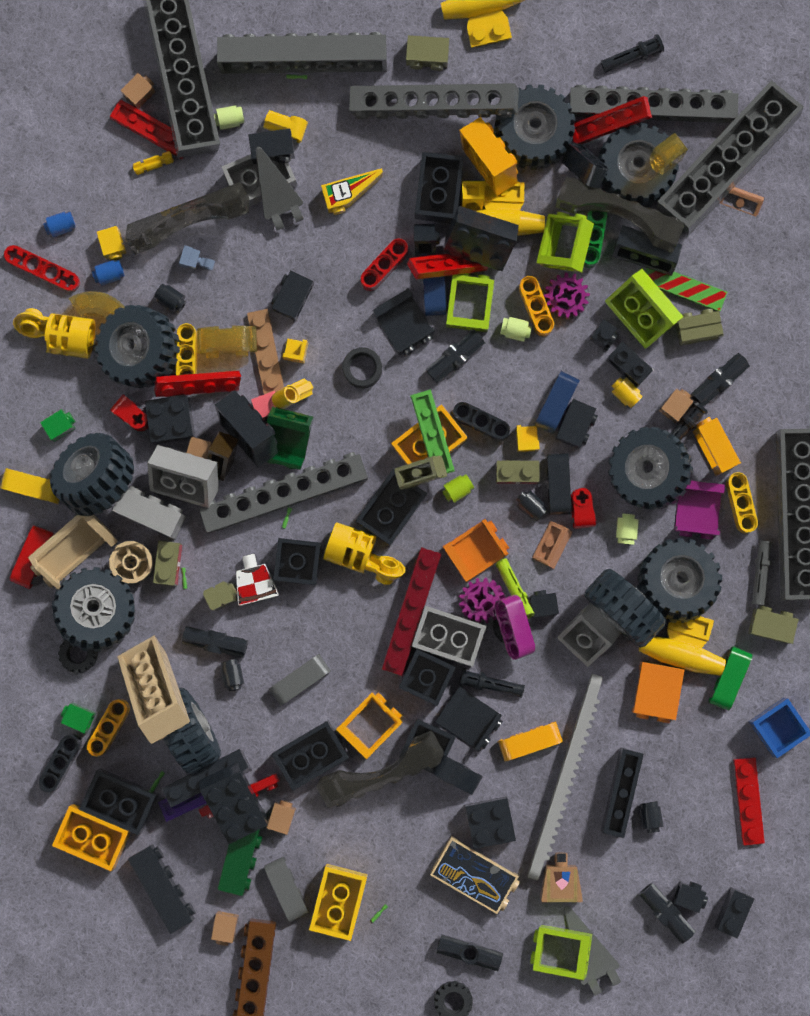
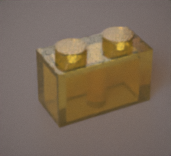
(667, 154)

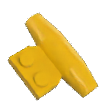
(486, 19)
(508, 207)
(685, 649)

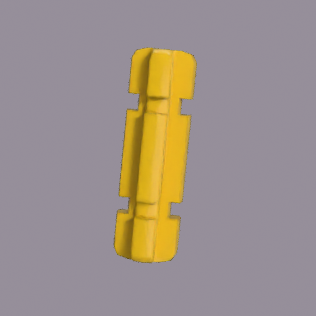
(153, 163)

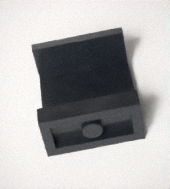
(403, 322)
(469, 719)

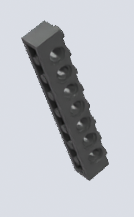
(362, 95)
(726, 99)
(356, 474)

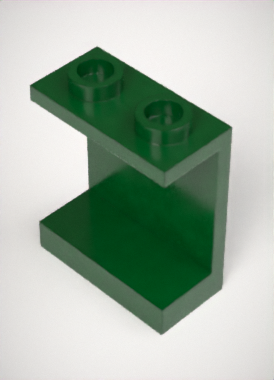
(292, 435)

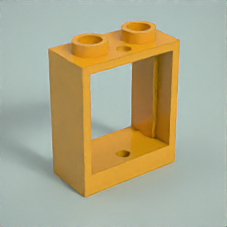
(715, 445)
(354, 740)

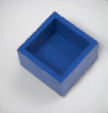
(780, 727)

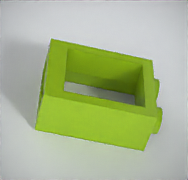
(550, 241)
(465, 323)
(583, 958)

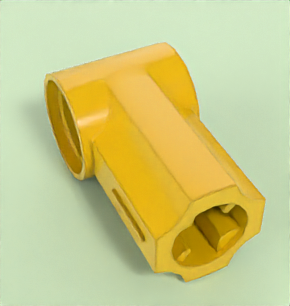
(277, 121)
(292, 394)

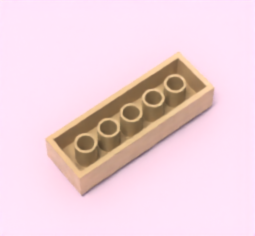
(153, 690)

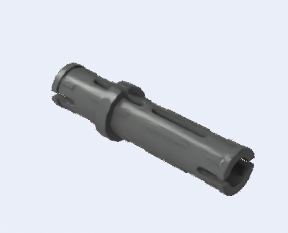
(761, 572)

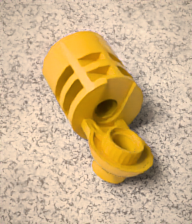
(62, 333)
(360, 556)

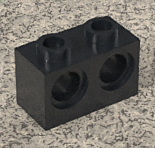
(629, 364)

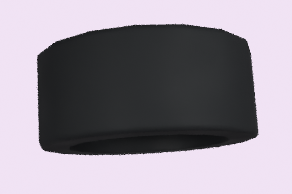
(362, 351)

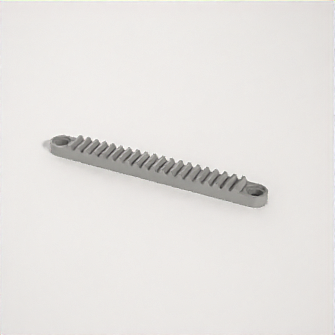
(564, 778)

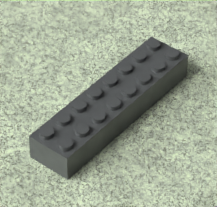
(302, 53)
(182, 77)
(730, 157)
(793, 512)

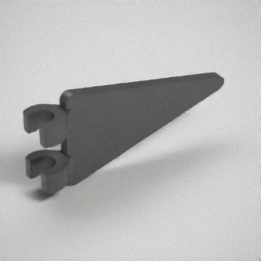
(276, 192)
(600, 960)

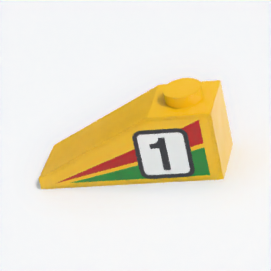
(345, 192)

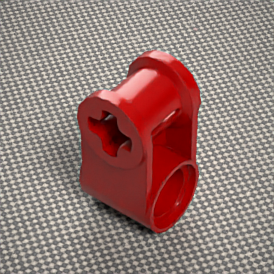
(128, 412)
(582, 513)

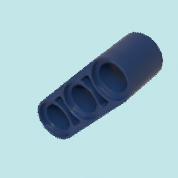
(434, 296)
(557, 402)

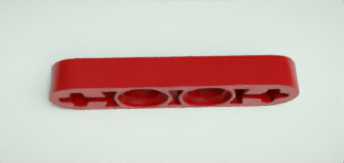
(43, 266)

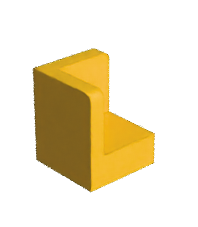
(295, 350)
(527, 439)

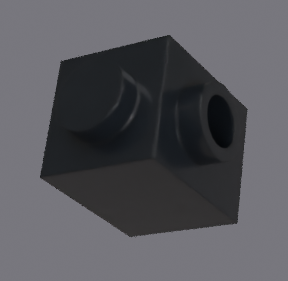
(425, 240)
(543, 603)
(690, 896)

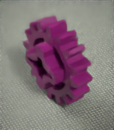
(570, 304)
(480, 593)

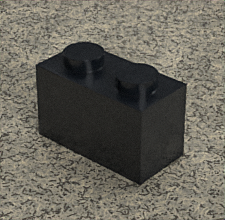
(276, 144)
(292, 295)
(576, 424)
(734, 912)

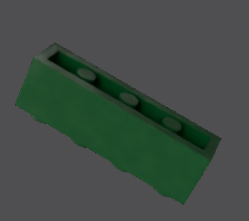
(238, 864)

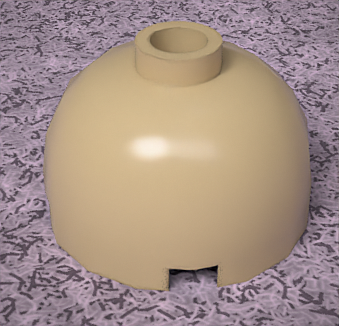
(121, 558)

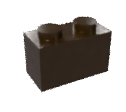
(223, 452)

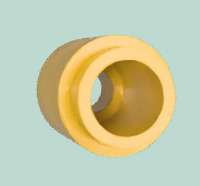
(626, 391)

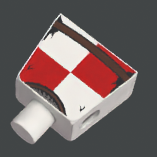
(254, 582)

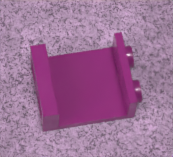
(699, 510)

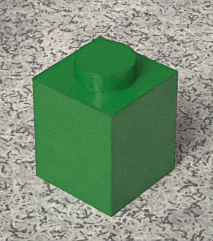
(58, 425)
(77, 717)

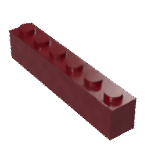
(411, 611)

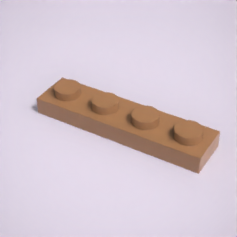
(266, 352)

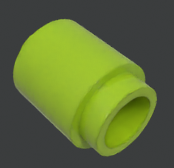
(457, 488)

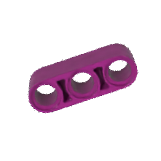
(514, 627)

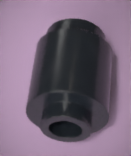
(170, 298)
(531, 505)
(231, 675)
(651, 817)

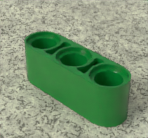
(596, 246)
(729, 683)

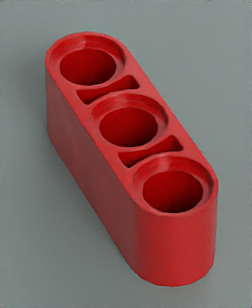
(386, 255)
(22, 573)

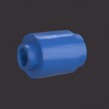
(59, 224)
(108, 272)

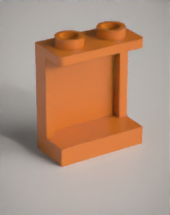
(476, 549)
(658, 692)

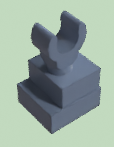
(191, 258)

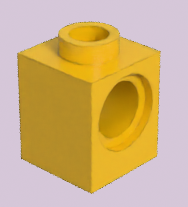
(472, 195)
(111, 243)

